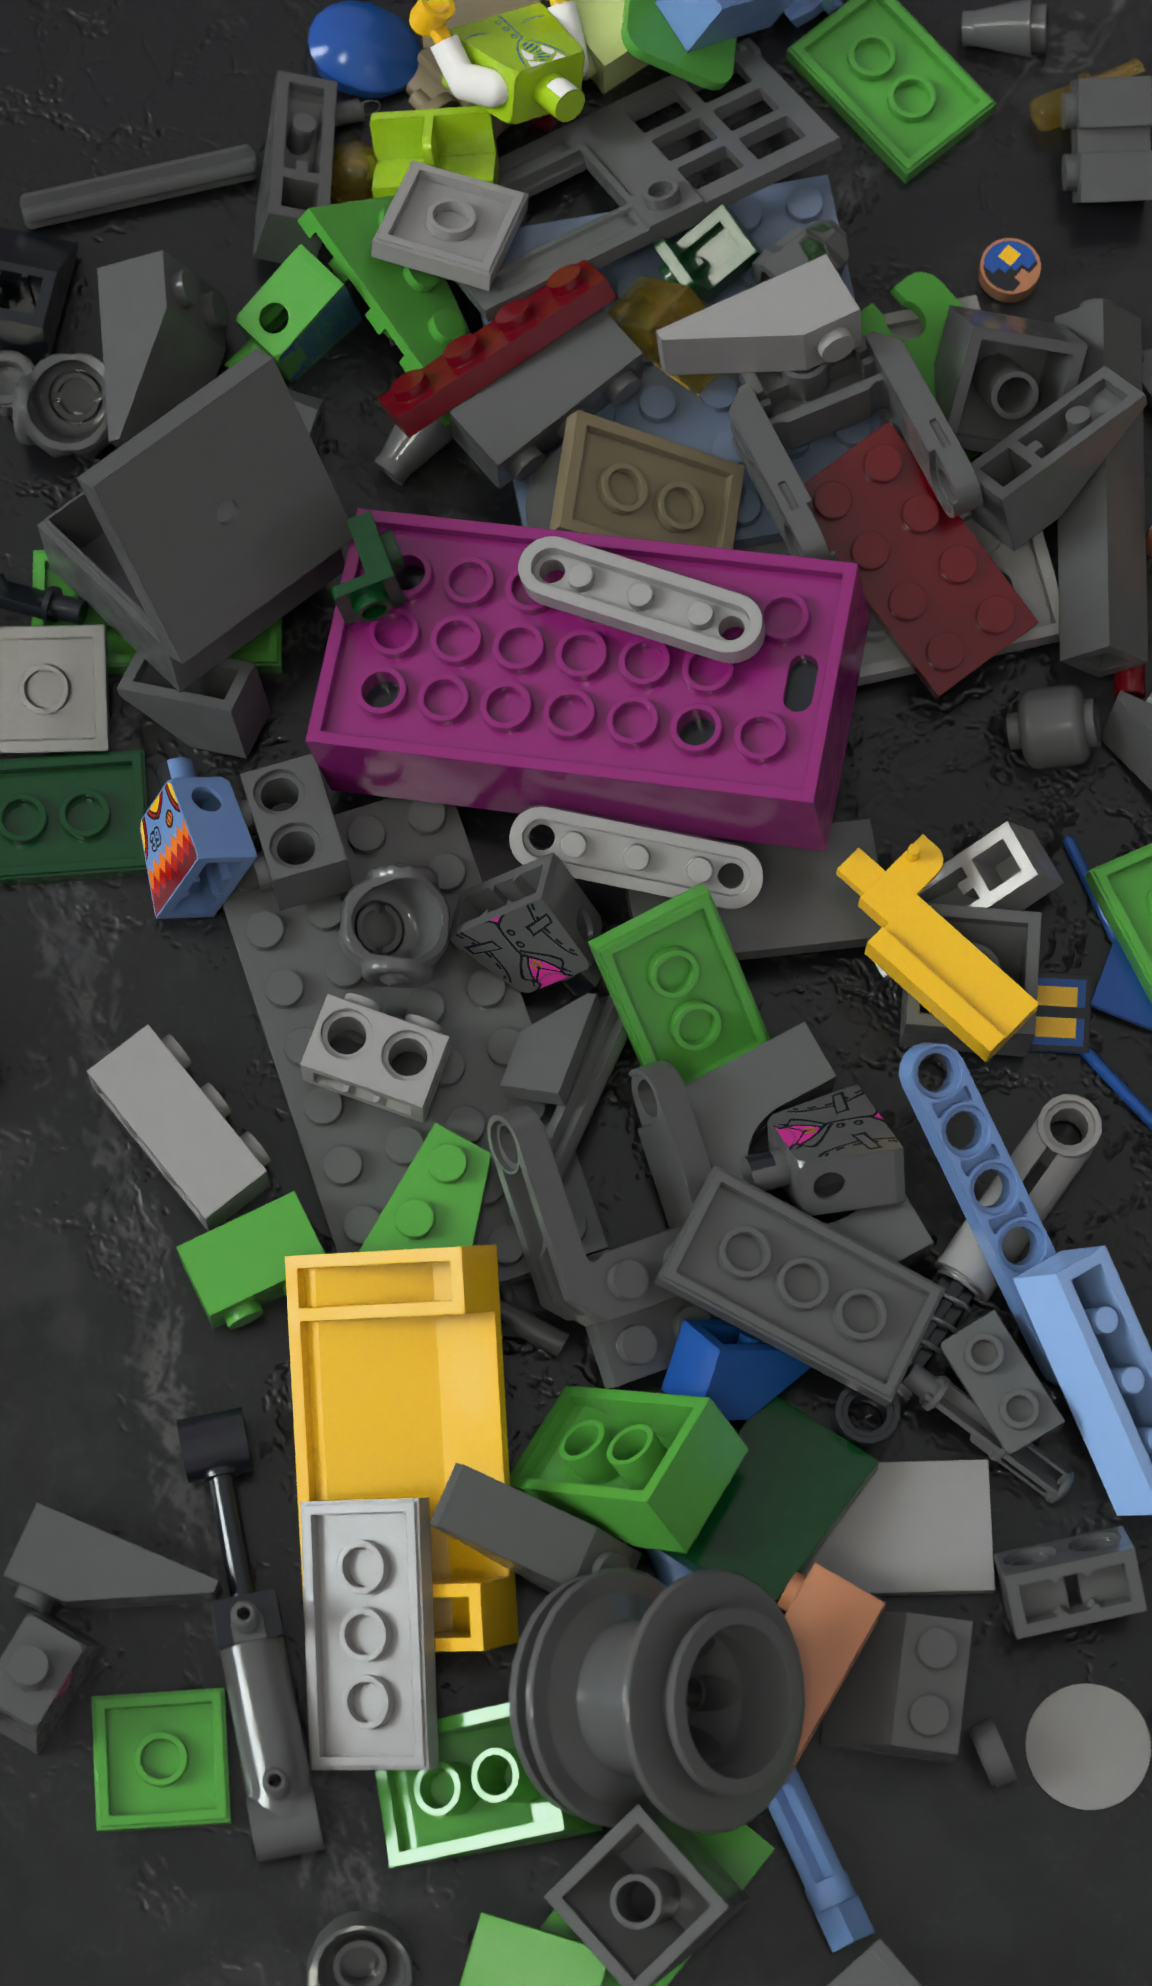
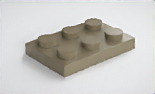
(643, 486)

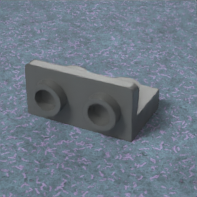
(1002, 1384)

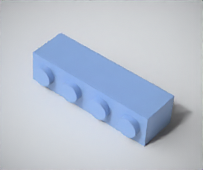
(1099, 1364)

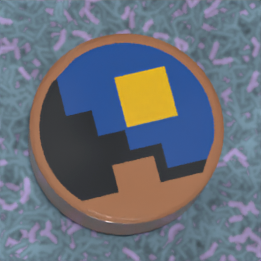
(1009, 270)

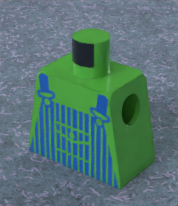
(297, 315)

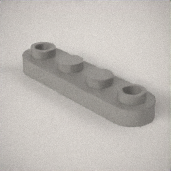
(642, 599)
(637, 855)

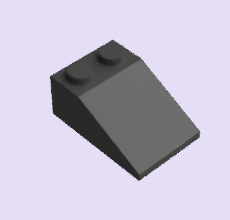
(157, 339)

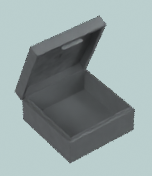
(203, 524)

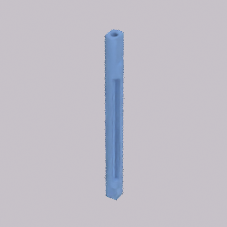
(804, 1836)

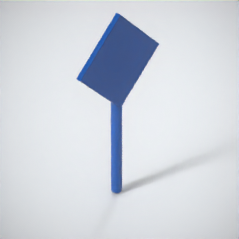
(1118, 986)

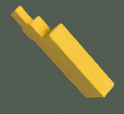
(932, 956)

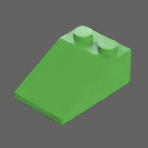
(632, 1463)
(472, 1801)

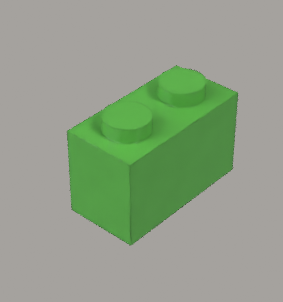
(244, 1260)

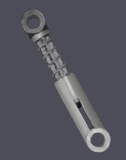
(963, 1263)

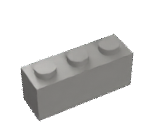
(181, 1126)

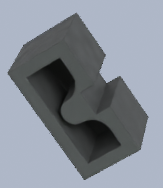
(1108, 139)

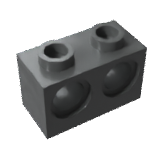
(299, 831)
(1070, 1582)

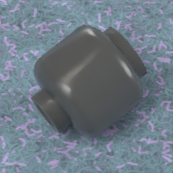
(1054, 726)

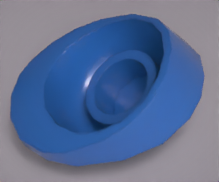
(363, 49)

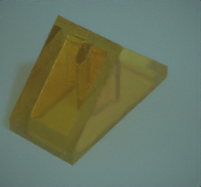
(651, 306)

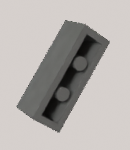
(526, 409)

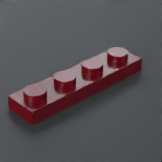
(498, 347)

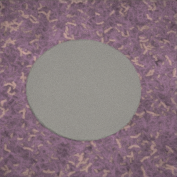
(1088, 1746)

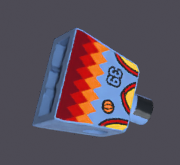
(193, 842)

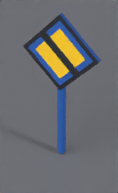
(1065, 1028)

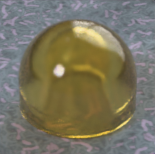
(353, 171)

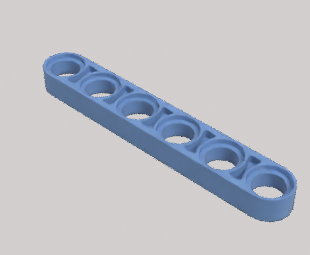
(966, 1164)

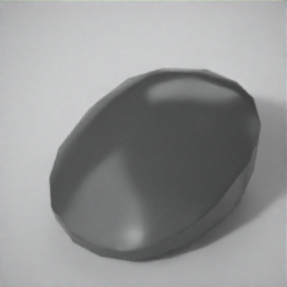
(360, 1951)

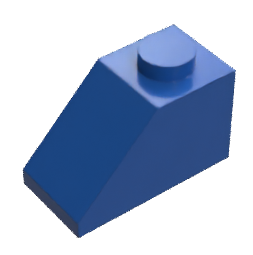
(728, 1367)

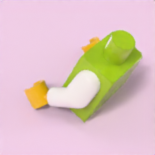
(511, 62)

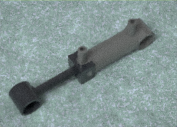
(253, 1654)

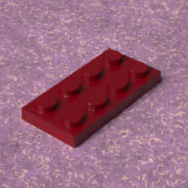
(917, 565)

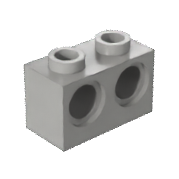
(368, 1071)

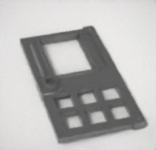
(642, 181)

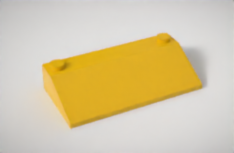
(393, 1389)

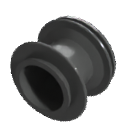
(658, 1698)

